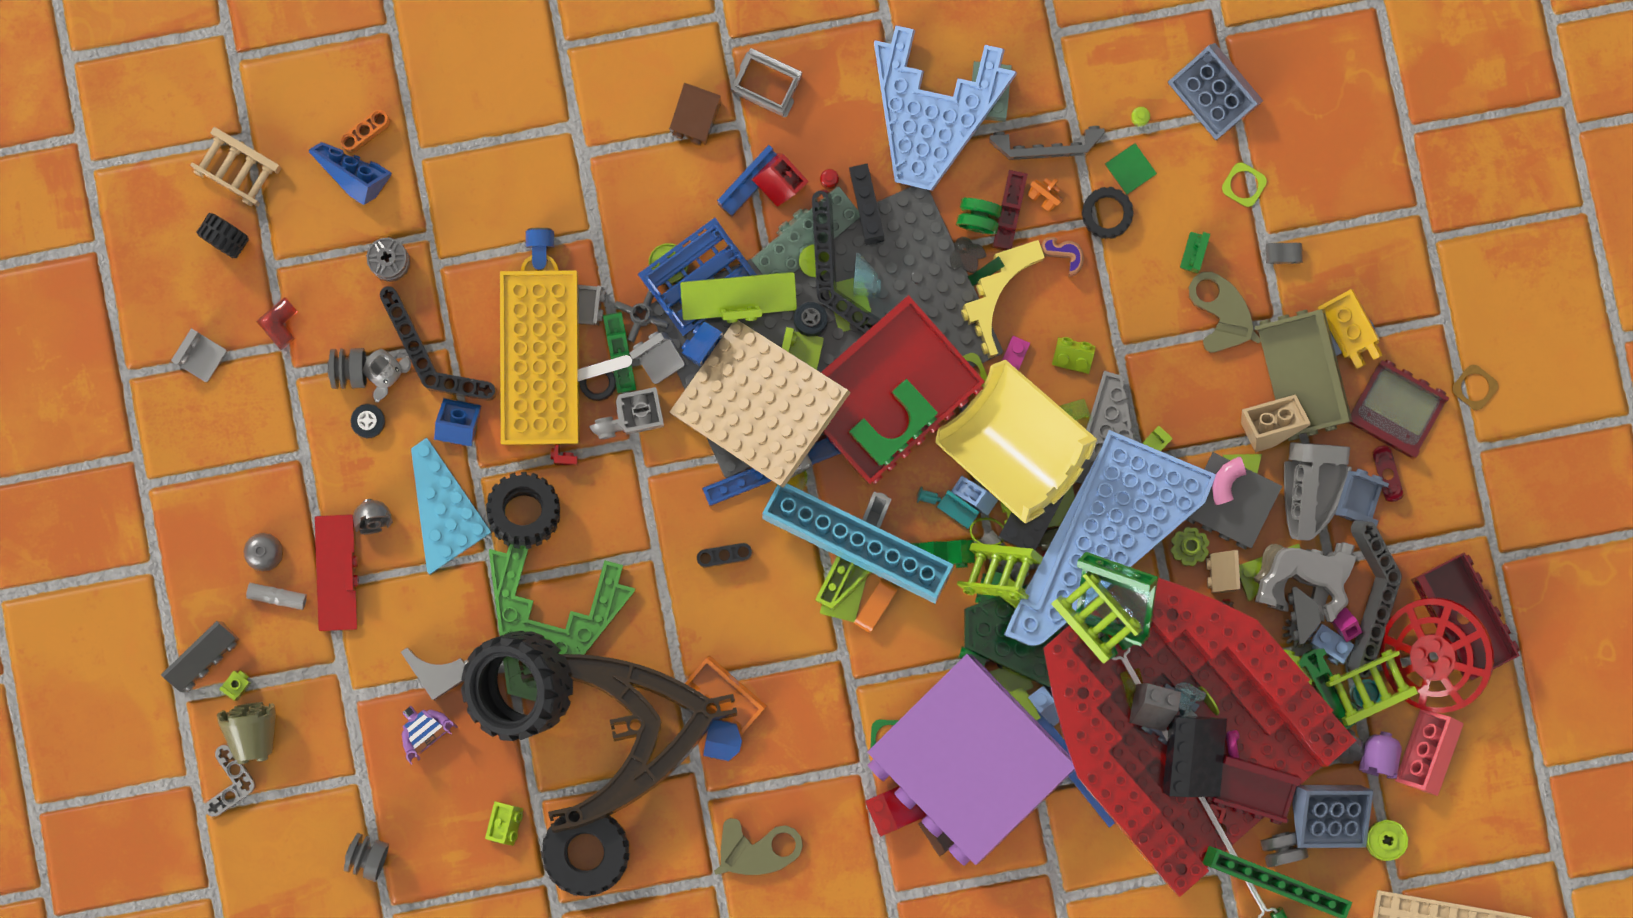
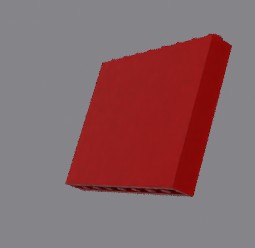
(896, 349)

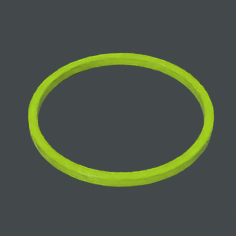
(980, 519)

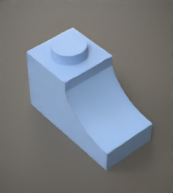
(974, 495)

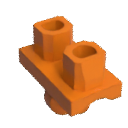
(1052, 198)

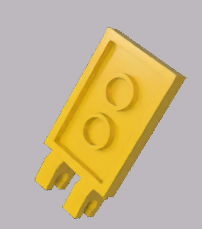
(1351, 327)

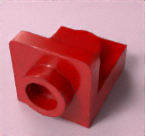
(566, 459)

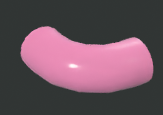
(1224, 480)

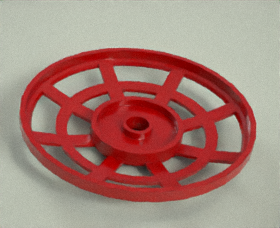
(1444, 649)

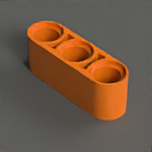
(355, 132)
(876, 605)

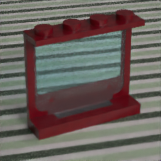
(1398, 408)

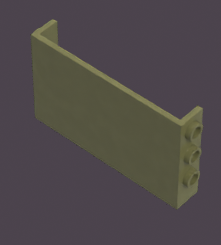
(1305, 364)

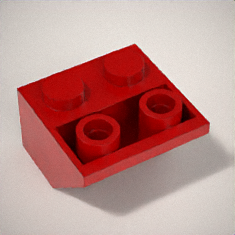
(779, 179)

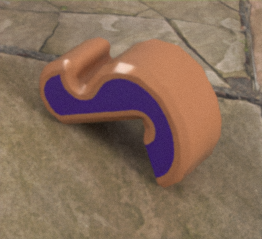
(1064, 250)

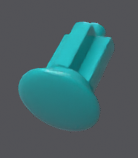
(927, 496)

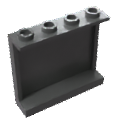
(1245, 514)

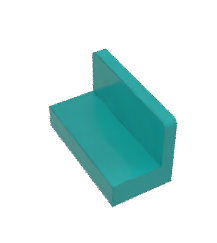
(958, 509)

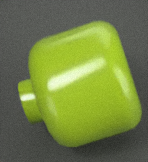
(1140, 116)

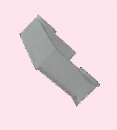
(783, 109)

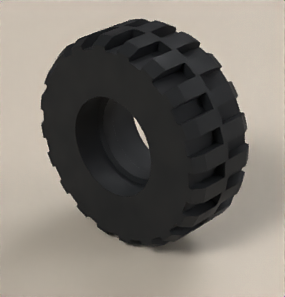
(592, 881)

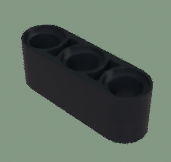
(732, 549)

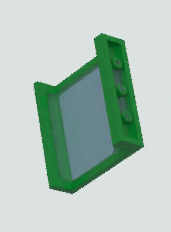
(1130, 588)

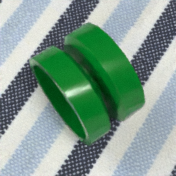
(979, 216)

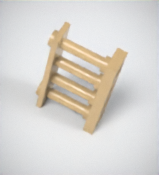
(236, 148)

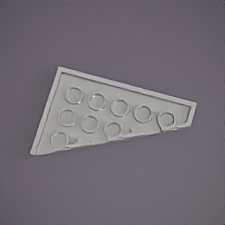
(1108, 413)

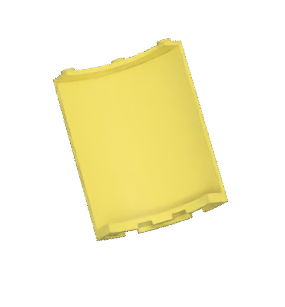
(1017, 443)

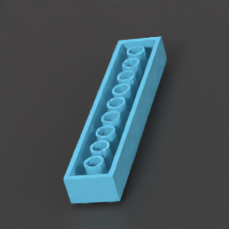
(858, 542)

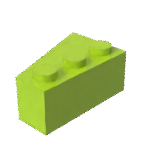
(840, 582)

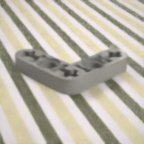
(236, 787)

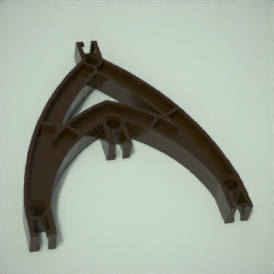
(637, 776)

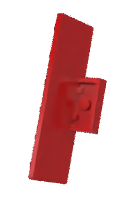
(336, 572)

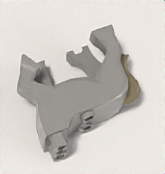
(1310, 567)

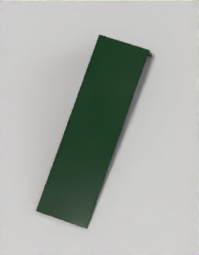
(986, 270)

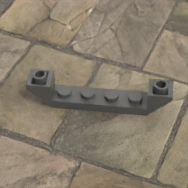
(1002, 143)

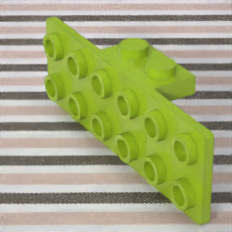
(738, 297)

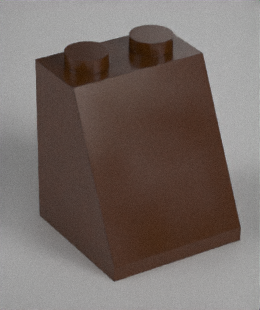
(695, 114)

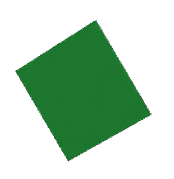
(1130, 168)

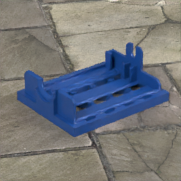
(682, 258)

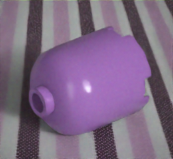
(1381, 755)

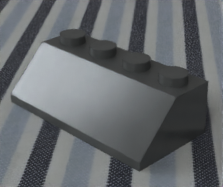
(200, 656)

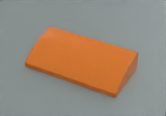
(716, 681)

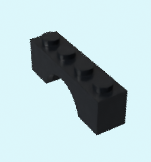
(866, 204)

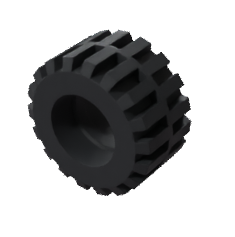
(222, 235)

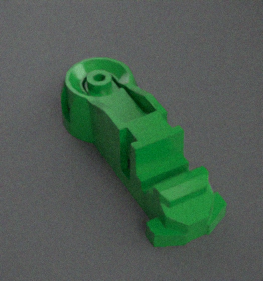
(1319, 672)

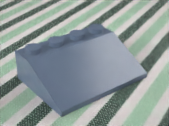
(1215, 91)
(1332, 815)

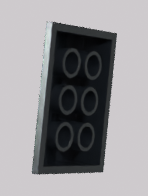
(1194, 756)

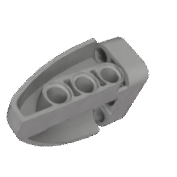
(1313, 486)

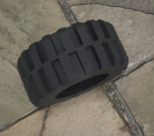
(523, 534)

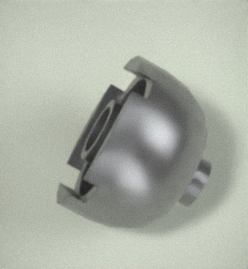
(371, 516)
(263, 552)

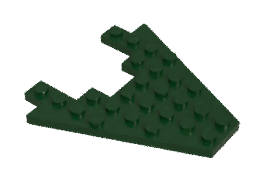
(985, 636)

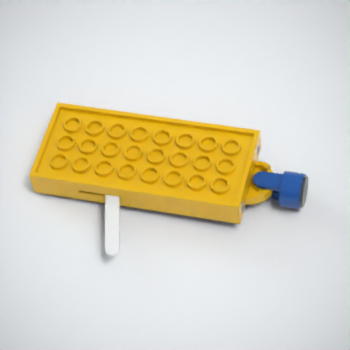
(542, 350)

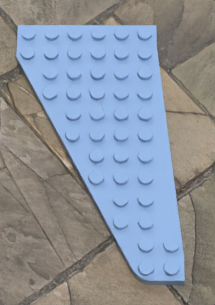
(1119, 514)

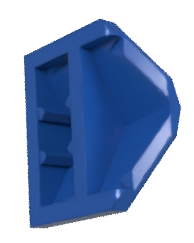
(722, 740)

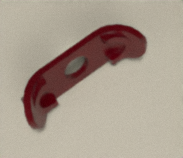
(1384, 460)

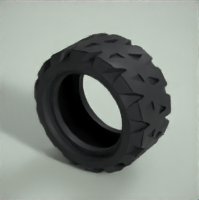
(482, 690)

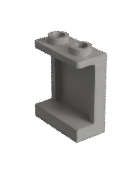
(590, 304)

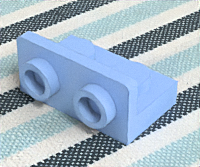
(1333, 644)

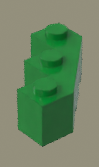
(954, 552)

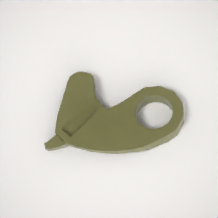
(1235, 319)
(744, 858)

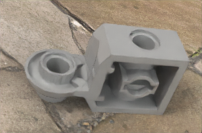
(636, 413)

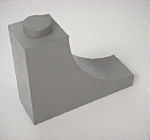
(435, 678)

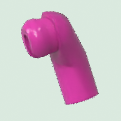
(1231, 738)

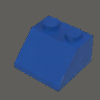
(702, 343)
(457, 422)

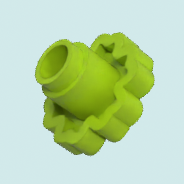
(1189, 546)

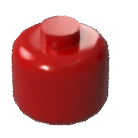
(829, 178)

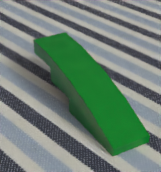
(619, 347)

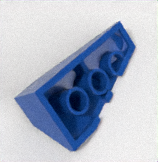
(356, 177)

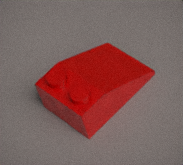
(890, 813)

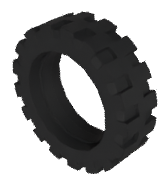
(1110, 193)

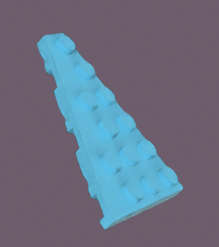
(446, 513)

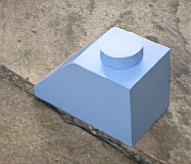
(1044, 703)

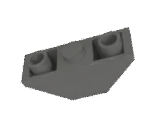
(1304, 615)

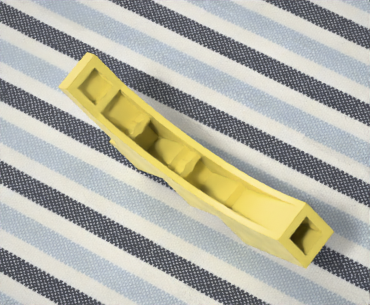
(990, 287)

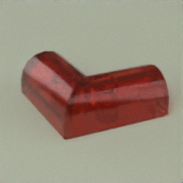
(273, 323)

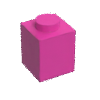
(1346, 625)

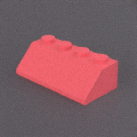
(1429, 752)

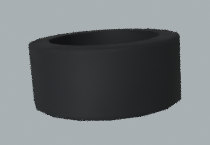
(601, 396)

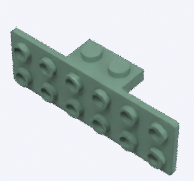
(793, 236)

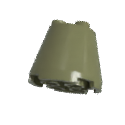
(249, 731)

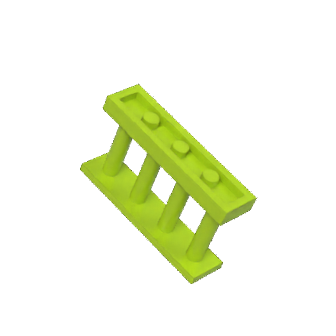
(997, 554)
(1089, 634)
(1369, 707)

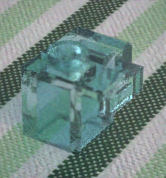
(1188, 696)

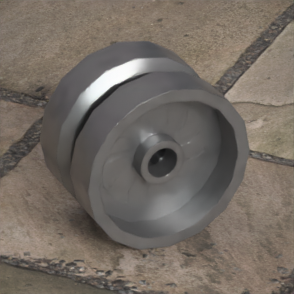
(1285, 852)

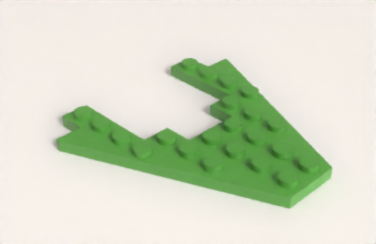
(581, 629)

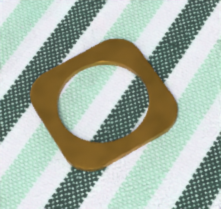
(1474, 369)

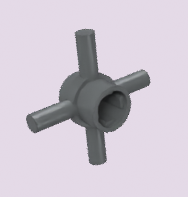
(638, 308)

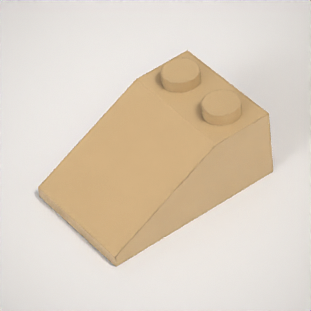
(1273, 422)
(1223, 572)

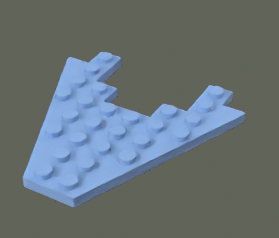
(929, 127)

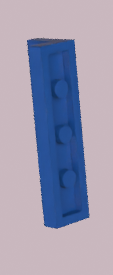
(744, 187)

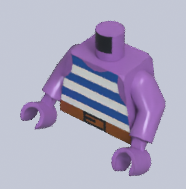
(423, 730)

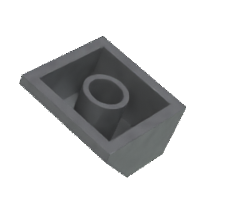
(1154, 706)

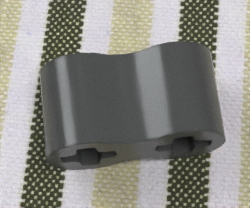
(1284, 253)

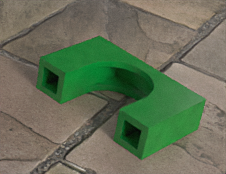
(919, 413)

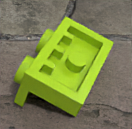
(504, 823)

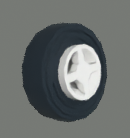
(363, 416)

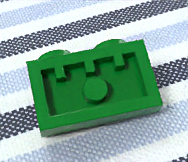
(1194, 251)

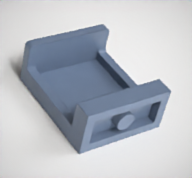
(1360, 496)

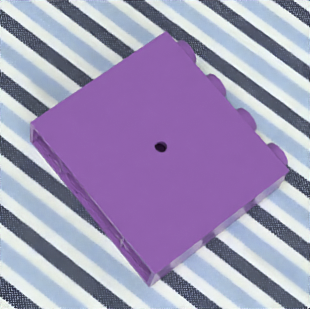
(970, 760)

